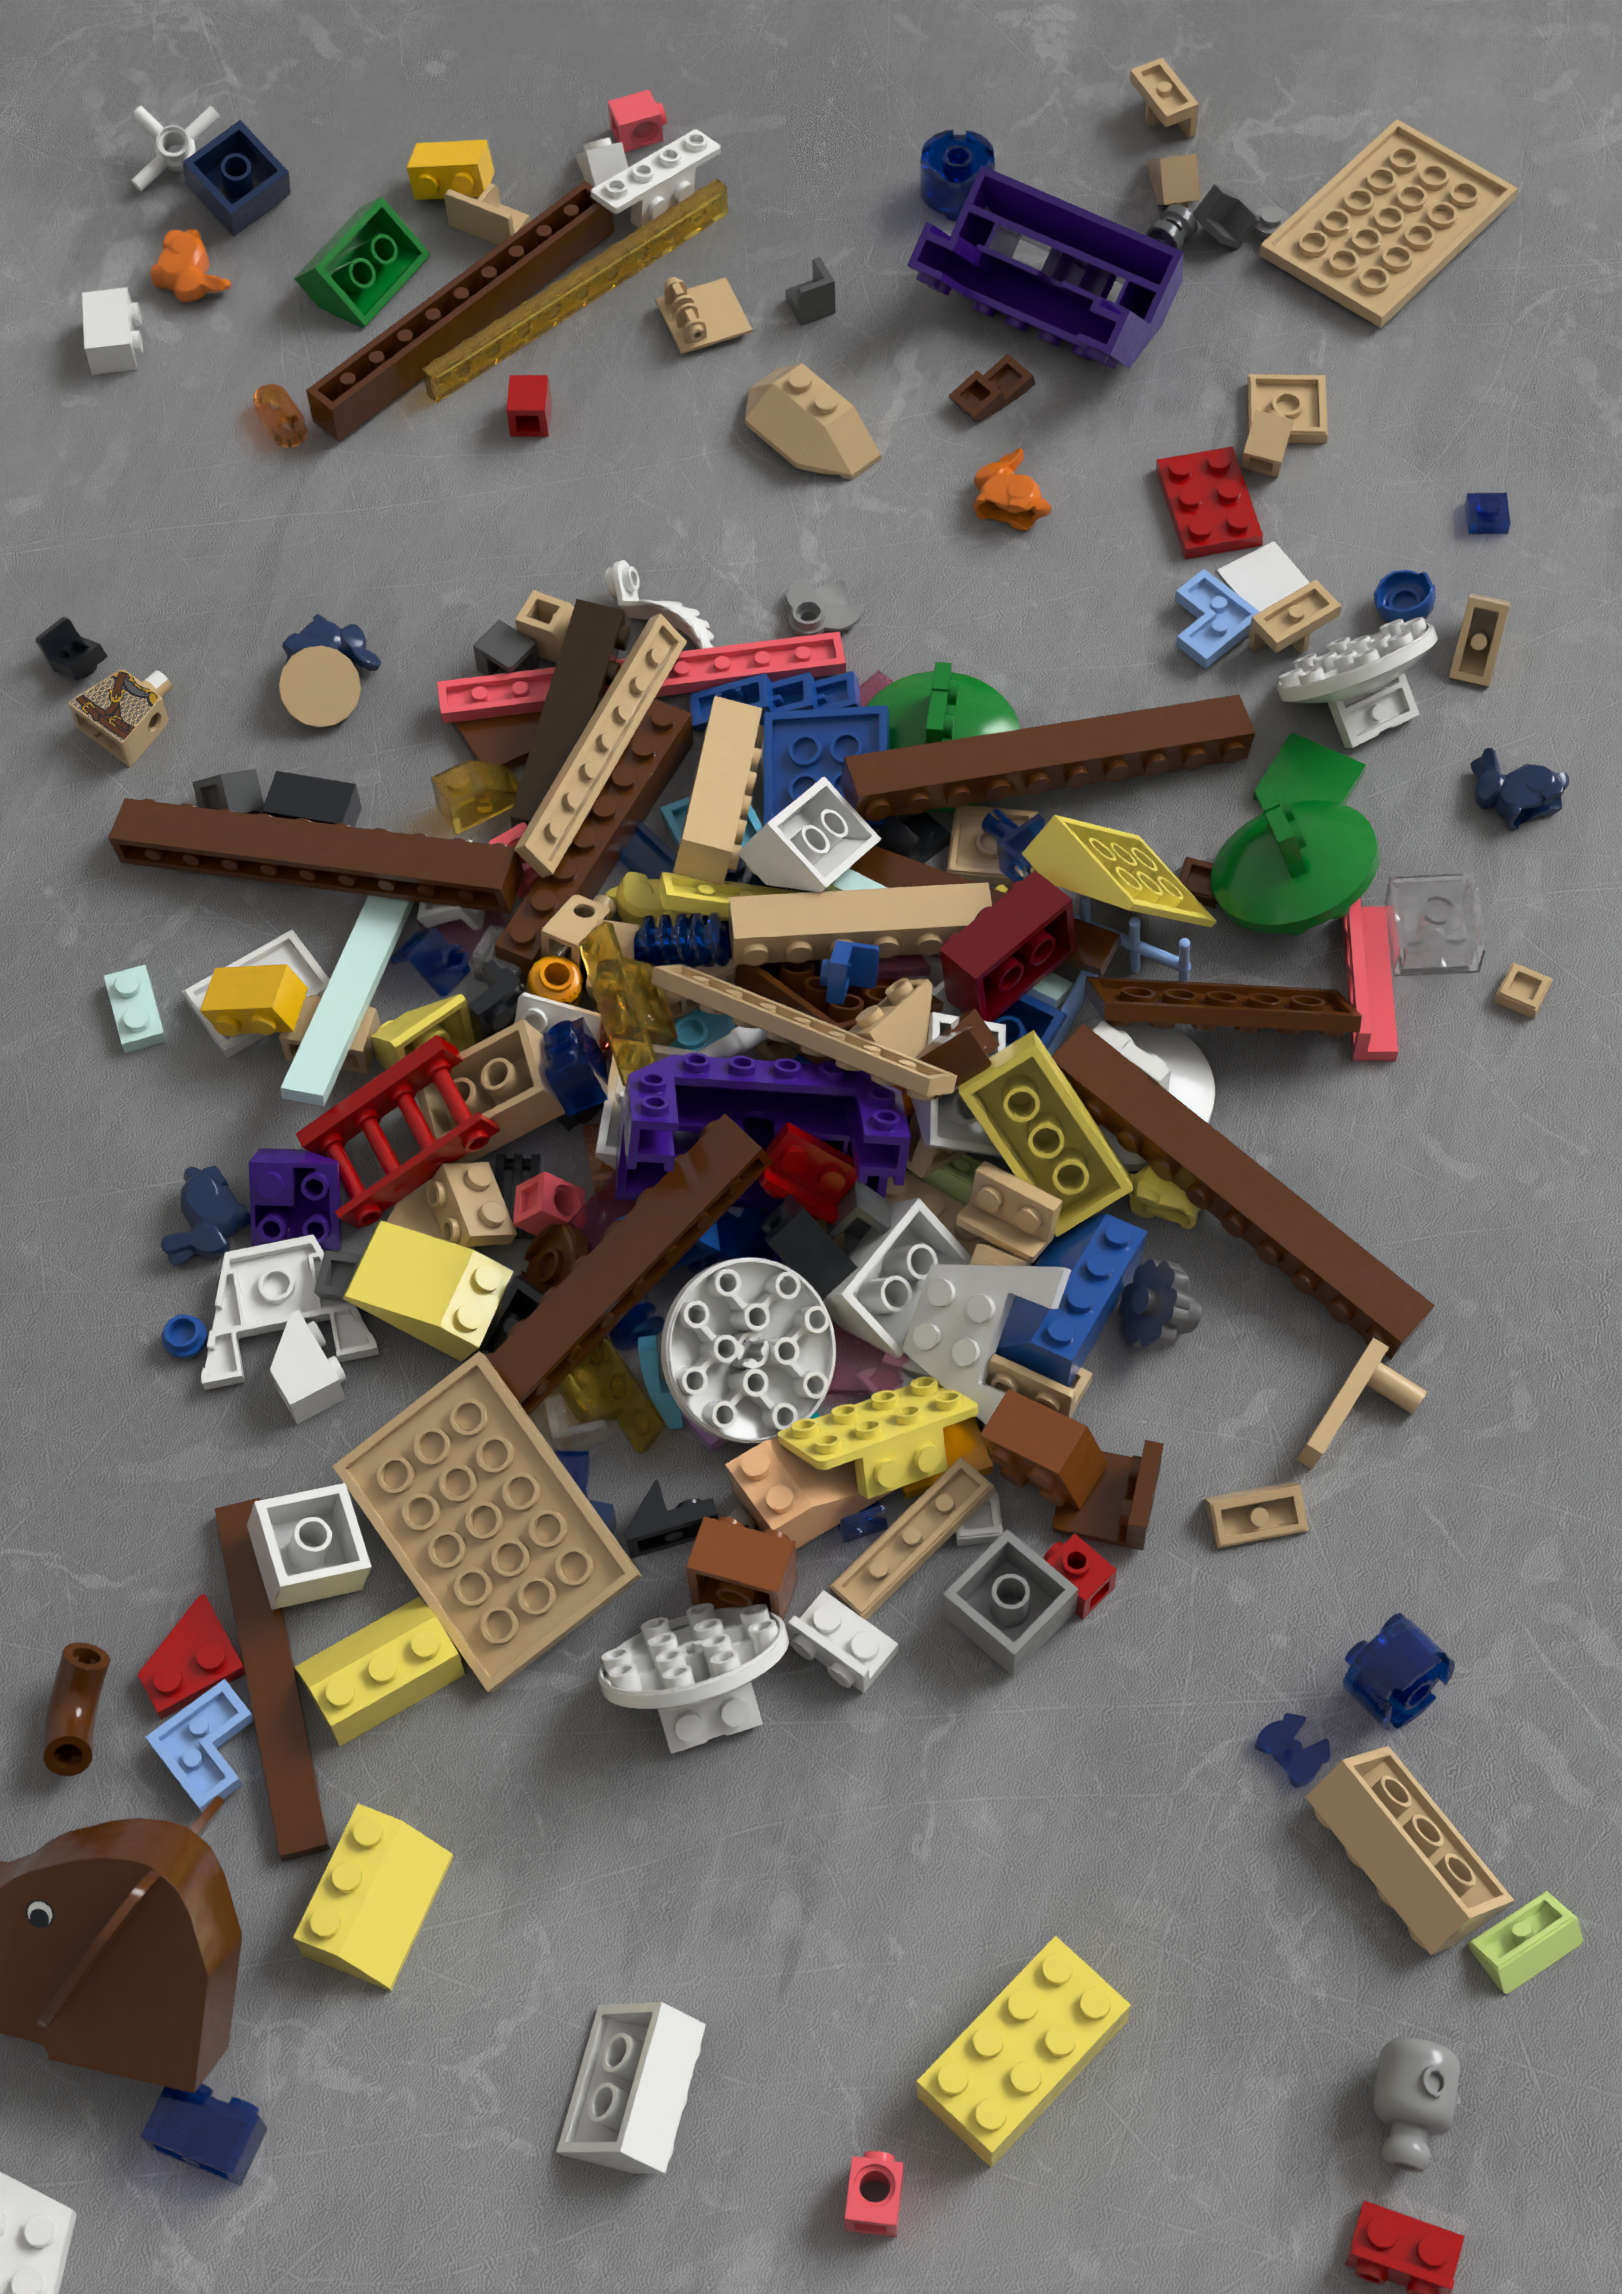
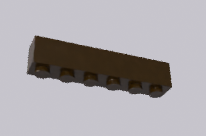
(576, 689)

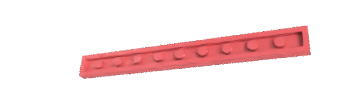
(692, 672)

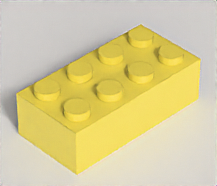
(1046, 1131)
(1023, 2051)

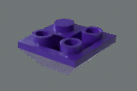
(294, 1197)

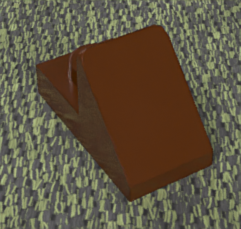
(962, 1048)

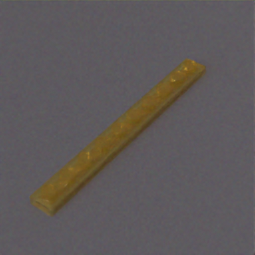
(575, 291)

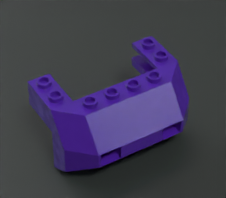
(1072, 289)
(681, 1094)

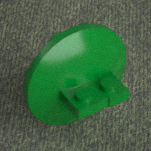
(943, 708)
(1294, 865)

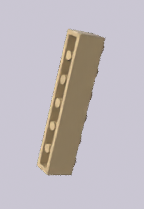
(721, 792)
(809, 923)

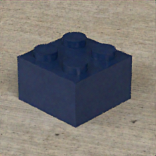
(236, 177)

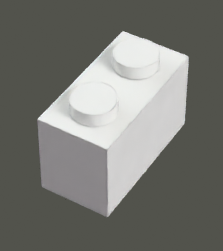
(110, 331)

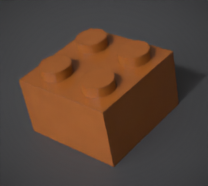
(1043, 1450)
(741, 1566)

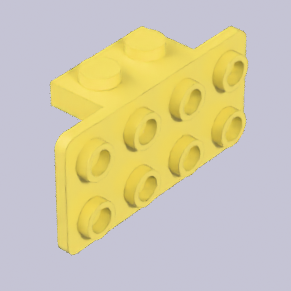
(889, 1437)

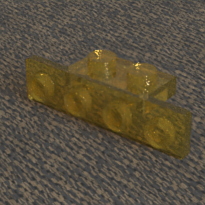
(628, 1003)
(608, 1391)

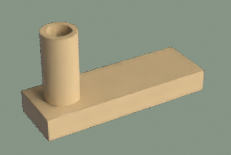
(1366, 1372)

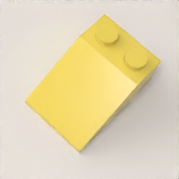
(429, 1288)

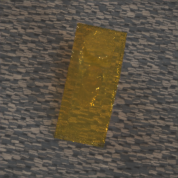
(473, 793)

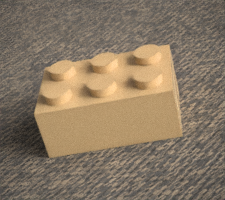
(501, 1081)

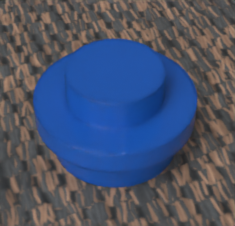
(184, 1336)

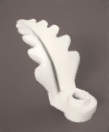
(623, 585)

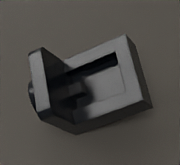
(68, 651)

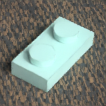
(135, 1008)

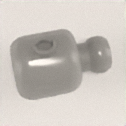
(1416, 2097)

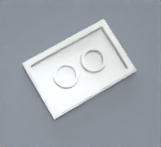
(282, 950)

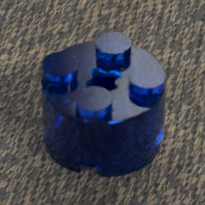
(950, 168)
(1396, 1672)

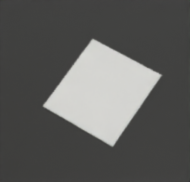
(1263, 576)

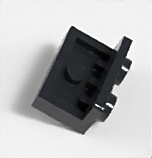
(497, 1005)

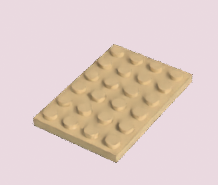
(1388, 222)
(486, 1522)

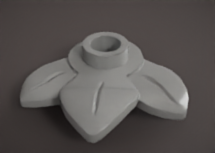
(823, 606)

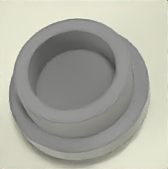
(1270, 220)

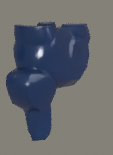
(347, 640)
(1521, 793)
(210, 1213)

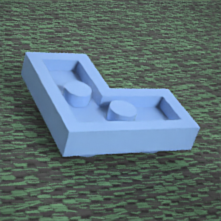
(1221, 616)
(191, 1740)

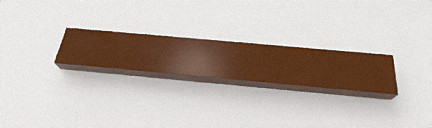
(1094, 944)
(272, 1694)

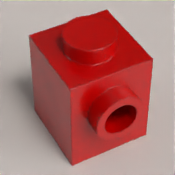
(1083, 1569)

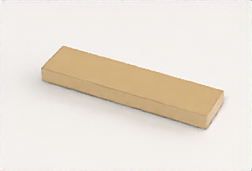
(912, 1539)

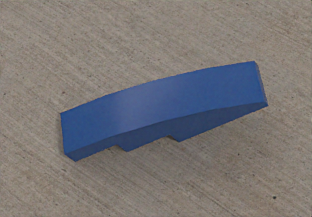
(788, 694)

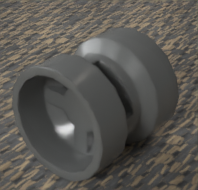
(1174, 227)

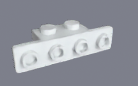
(658, 179)

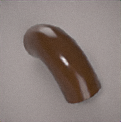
(74, 1708)

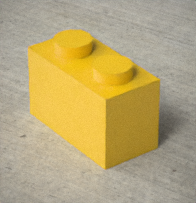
(450, 165)
(254, 999)

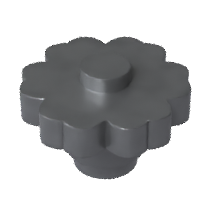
(1158, 1306)

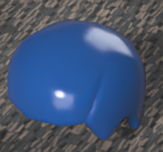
(1404, 596)

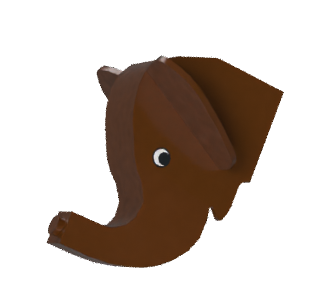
(122, 1950)

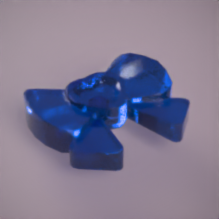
(1300, 1763)

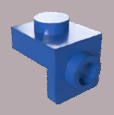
(849, 966)

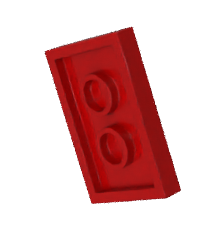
(1209, 502)

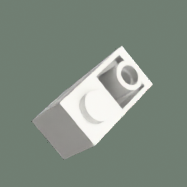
(601, 160)
(303, 1372)

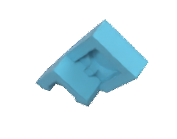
(656, 1388)

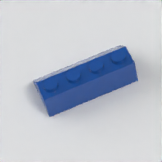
(1102, 1262)

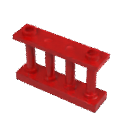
(374, 1100)

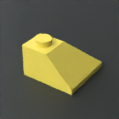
(444, 1018)

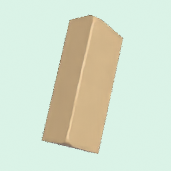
(1257, 1514)

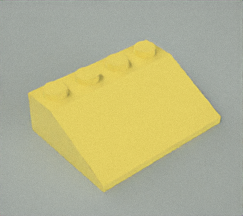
(1112, 869)

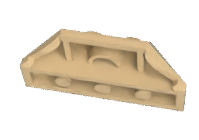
(810, 423)

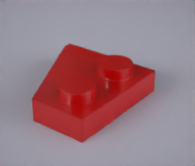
(190, 1660)

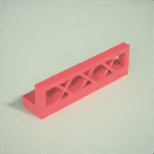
(1370, 982)

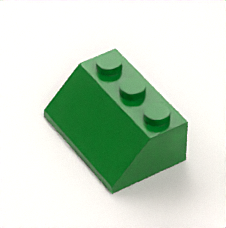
(363, 264)

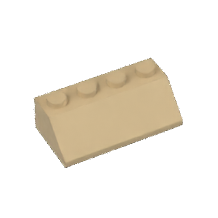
(1408, 1849)

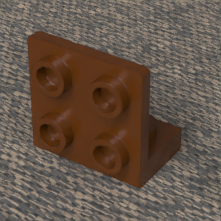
(1119, 1502)

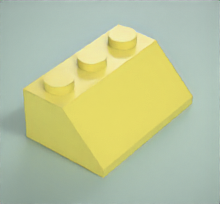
(381, 1670)
(372, 1898)

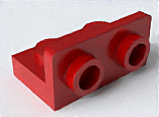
(808, 1171)
(1403, 2251)

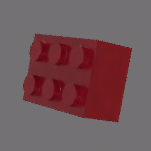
(1009, 947)

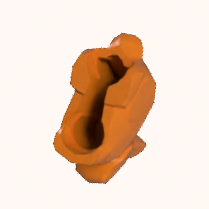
(184, 267)
(1009, 495)

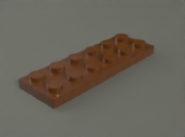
(1221, 1004)

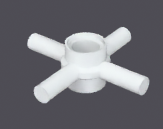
(167, 137)

